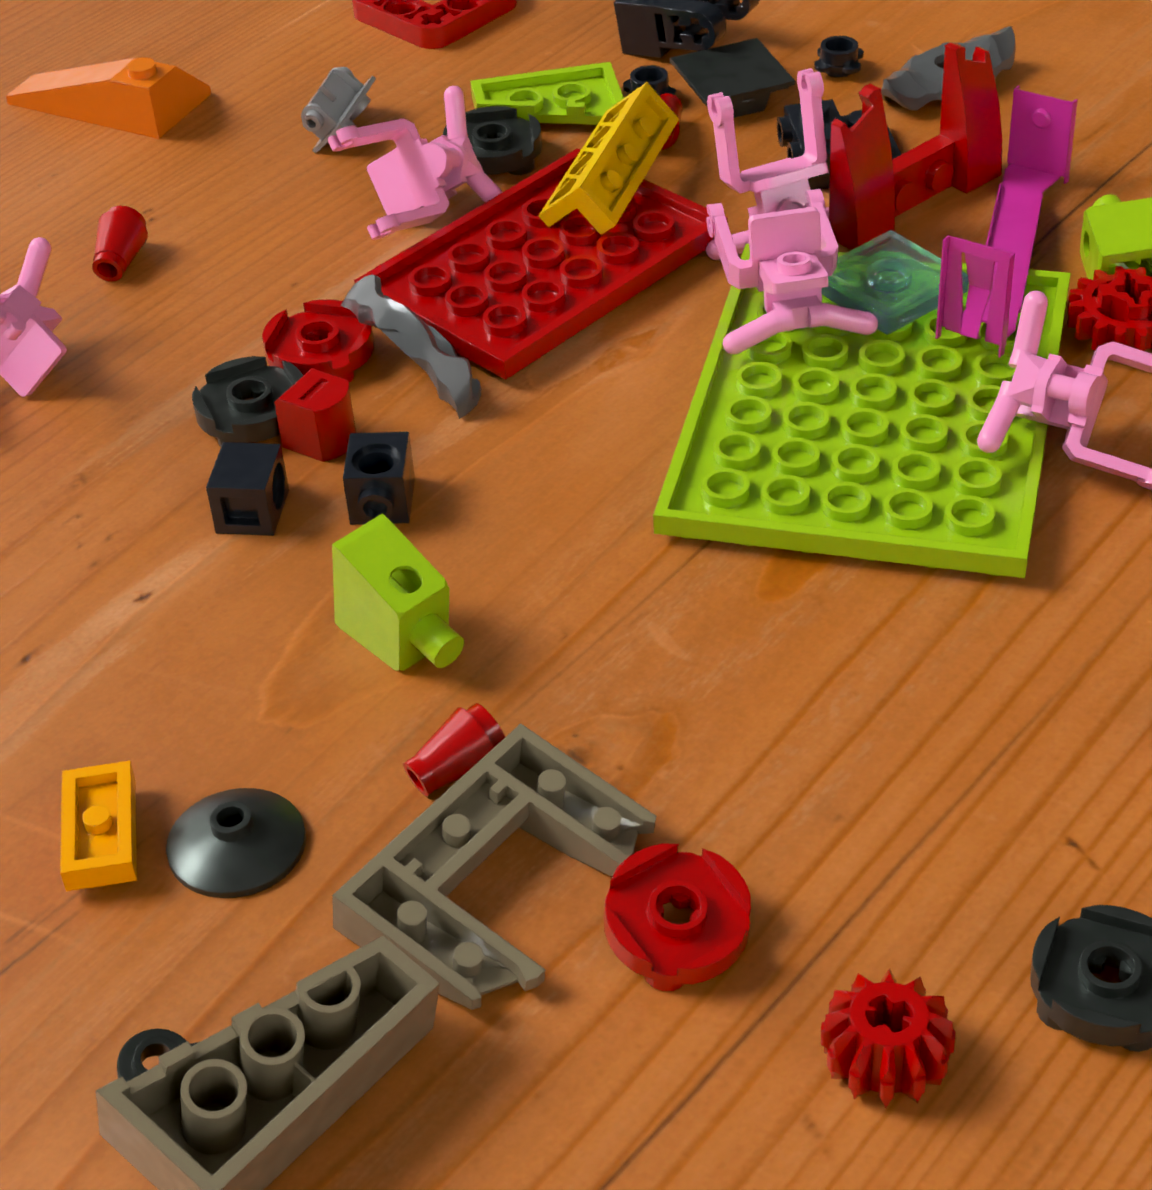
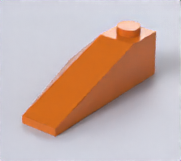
(119, 95)

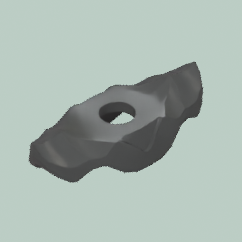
(922, 75)
(417, 340)

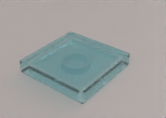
(889, 280)

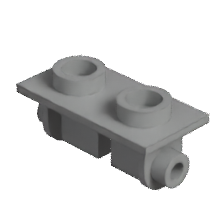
(335, 104)

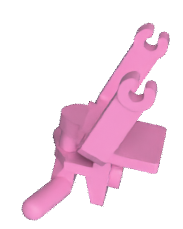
(417, 174)
(779, 183)
(789, 262)
(26, 328)
(1060, 394)

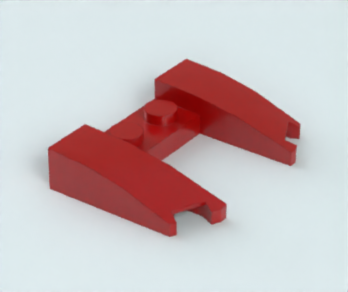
(873, 188)

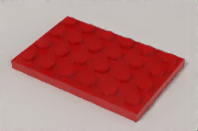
(516, 289)

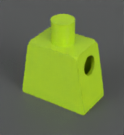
(1117, 235)
(392, 598)

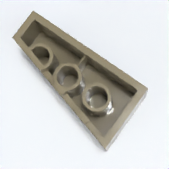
(274, 1079)

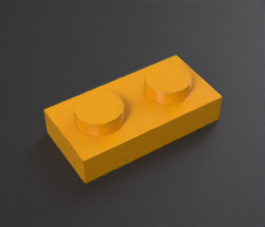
(98, 826)

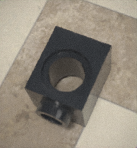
(379, 477)
(247, 488)

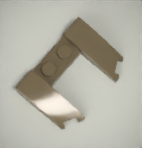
(512, 787)

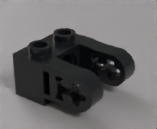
(659, 25)

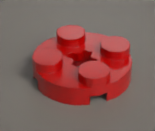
(319, 338)
(668, 951)

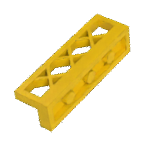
(613, 161)

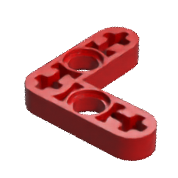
(429, 24)

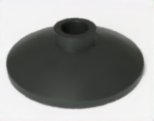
(236, 843)

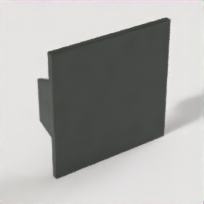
(738, 70)

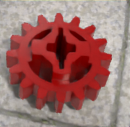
(1113, 308)

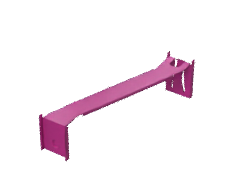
(999, 270)

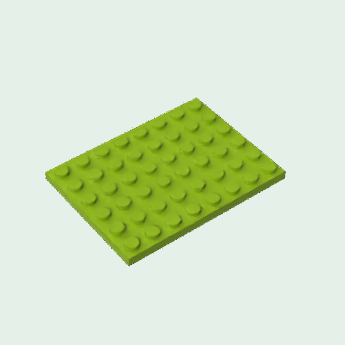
(861, 443)

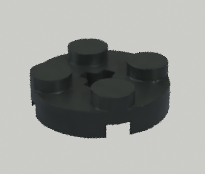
(503, 140)
(222, 404)
(1078, 1001)

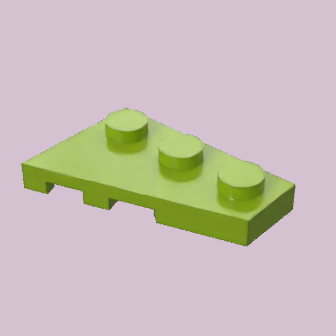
(553, 95)

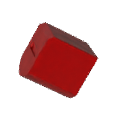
(316, 416)

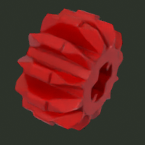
(887, 1037)

